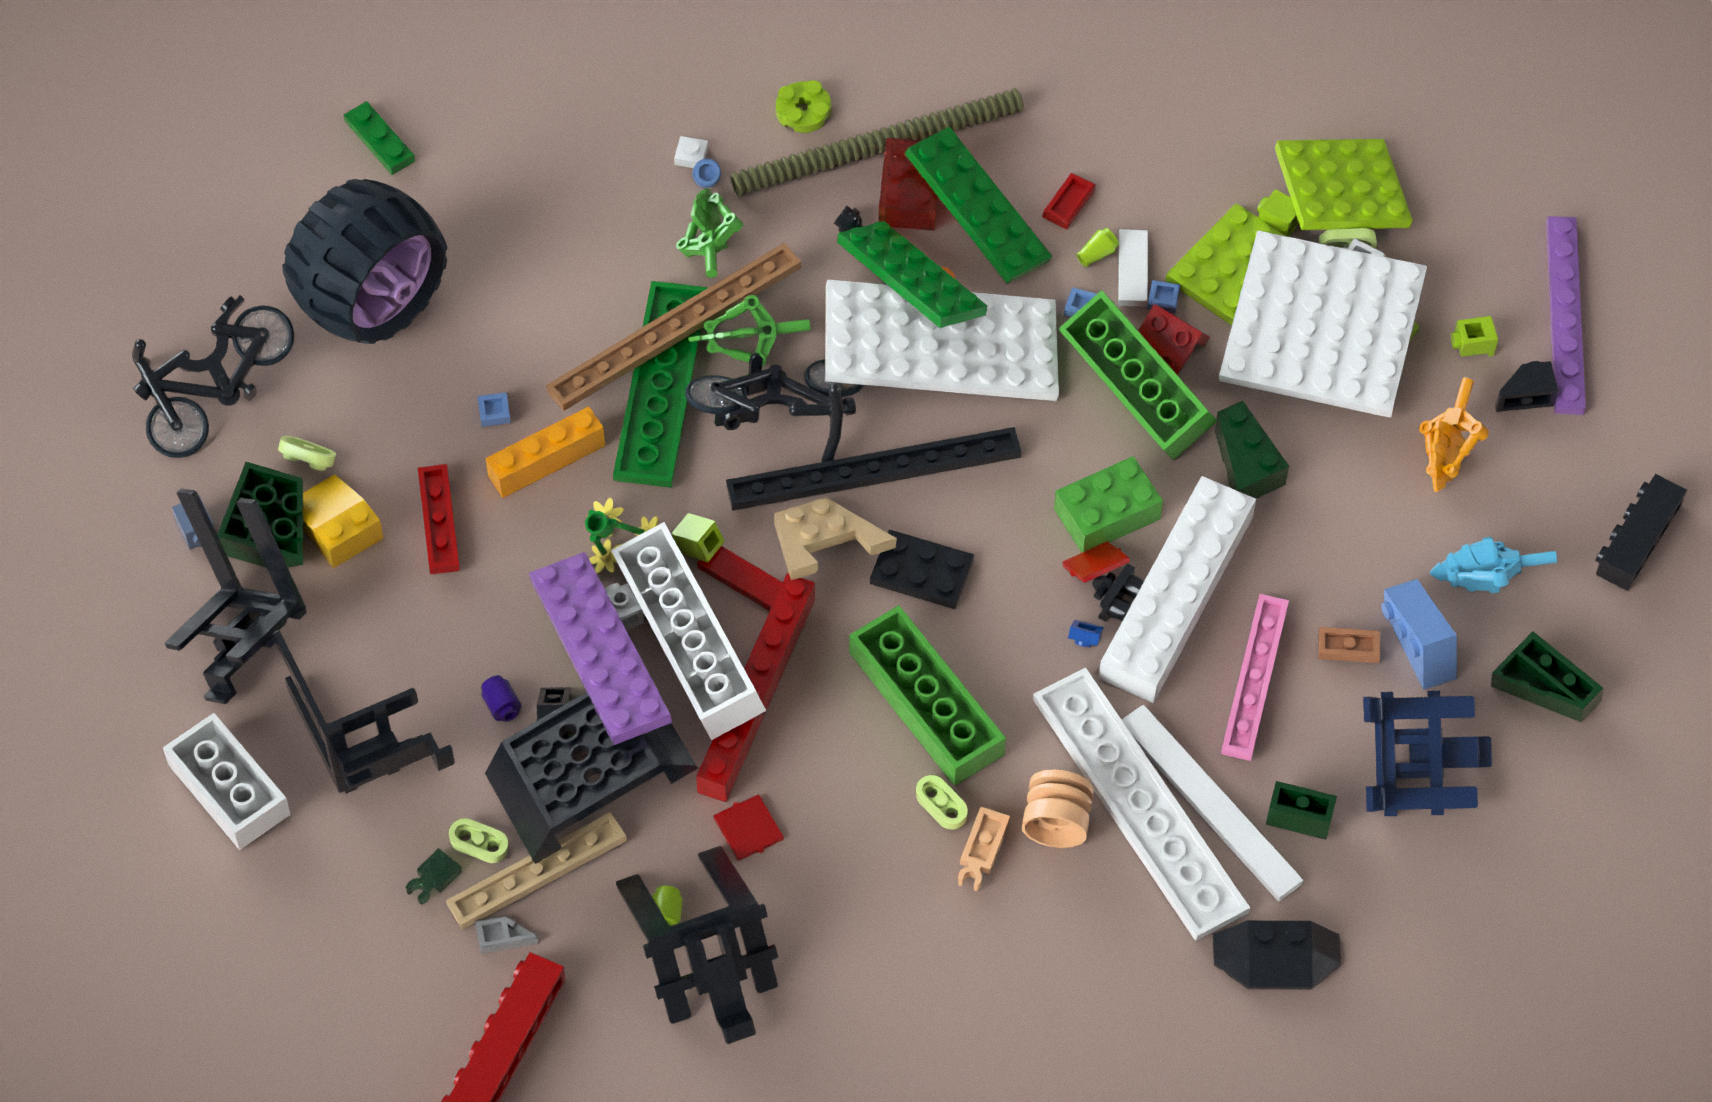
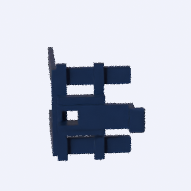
(1427, 753)

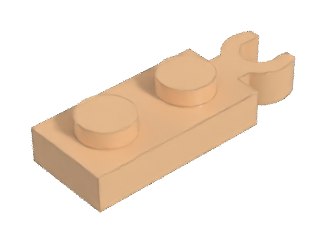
(982, 845)

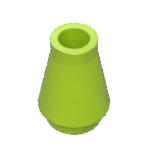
(1099, 246)

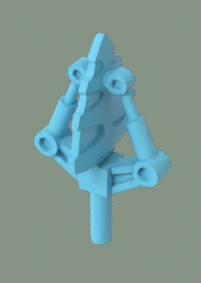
(1486, 565)

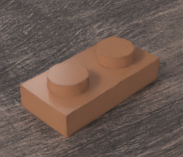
(1349, 645)

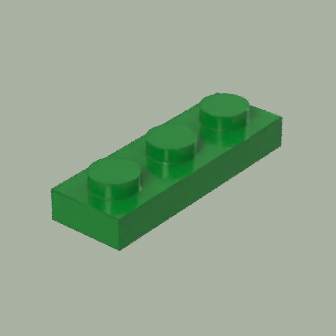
(379, 138)

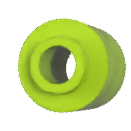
(669, 903)

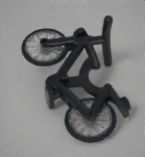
(726, 396)
(180, 425)

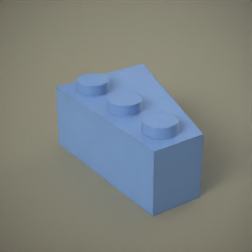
(1422, 633)

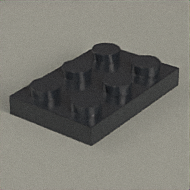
(923, 570)

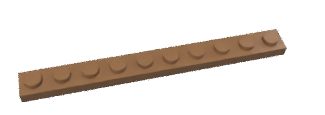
(672, 327)

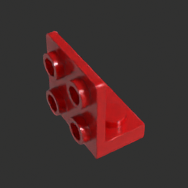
(1171, 337)

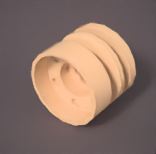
(1058, 808)

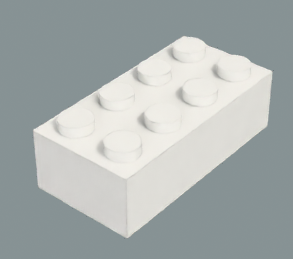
(226, 781)

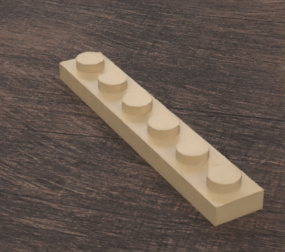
(527, 876)

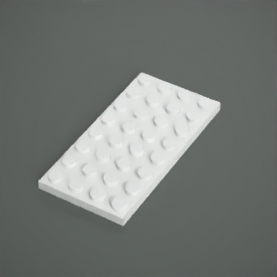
(889, 343)

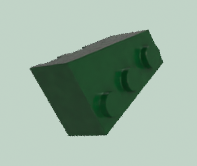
(1248, 453)
(1547, 679)

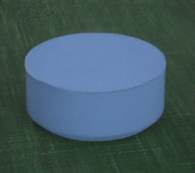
(706, 173)

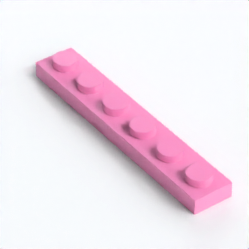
(1254, 677)

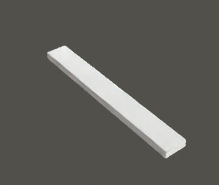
(1212, 804)

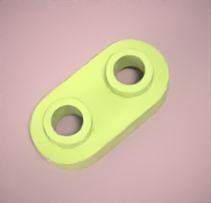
(1344, 237)
(299, 449)
(943, 803)
(481, 839)

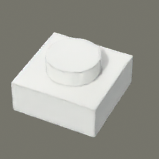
(690, 151)

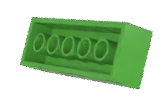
(1137, 375)
(927, 695)

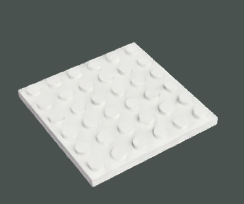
(1323, 324)

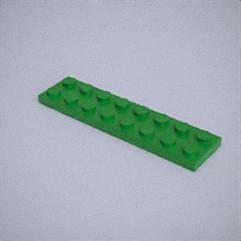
(657, 399)

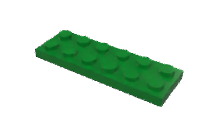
(978, 205)
(912, 274)

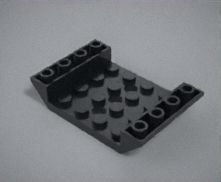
(550, 790)

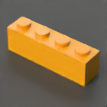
(545, 452)

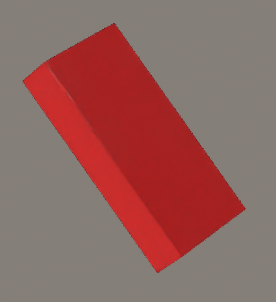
(1068, 201)

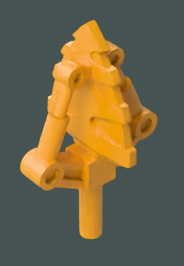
(1444, 439)

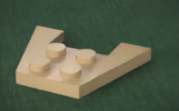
(821, 526)

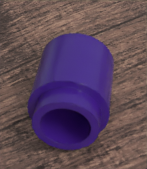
(500, 698)

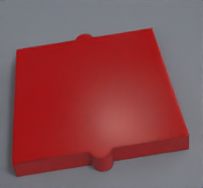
(1095, 562)
(748, 827)

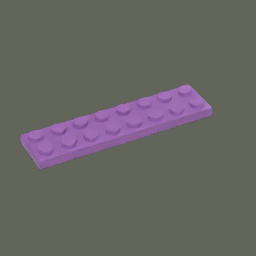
(600, 648)

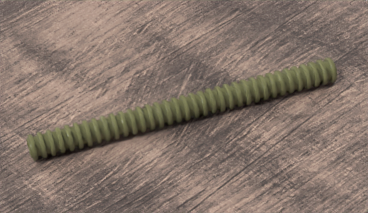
(875, 142)

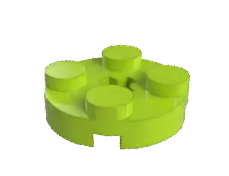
(803, 93)

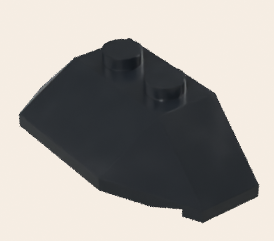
(1277, 954)

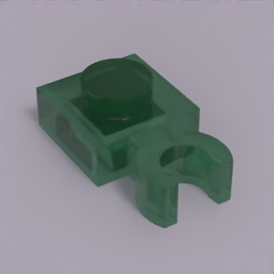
(435, 873)

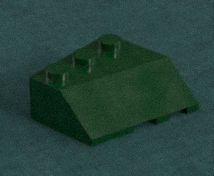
(282, 506)

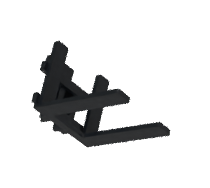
(250, 628)
(372, 757)
(716, 976)

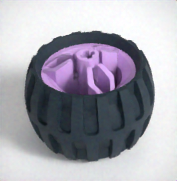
(364, 261)

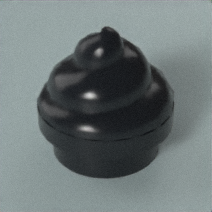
(848, 219)

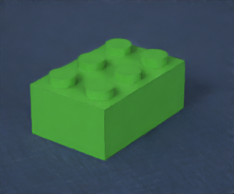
(1108, 504)

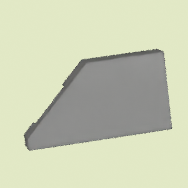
(502, 934)

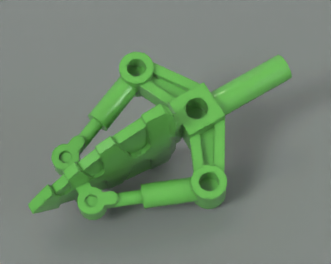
(715, 233)
(766, 330)

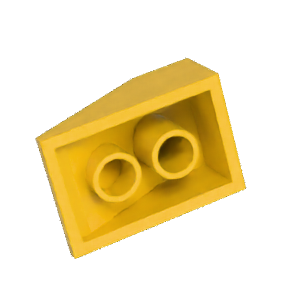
(339, 521)

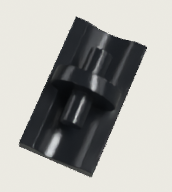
(1113, 592)

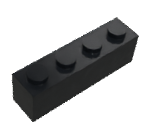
(1641, 531)

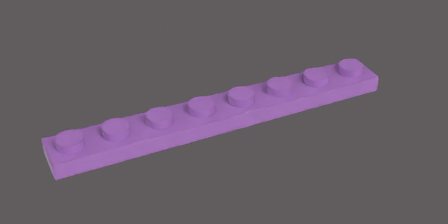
(1565, 314)

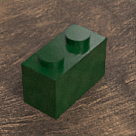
(1301, 810)

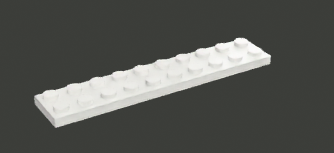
(1141, 804)

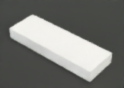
(1133, 268)

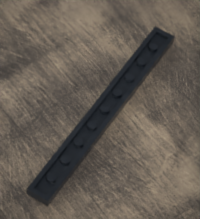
(873, 468)

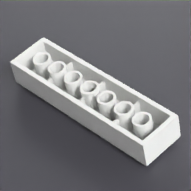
(1177, 589)
(688, 631)

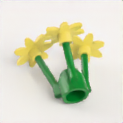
(601, 525)

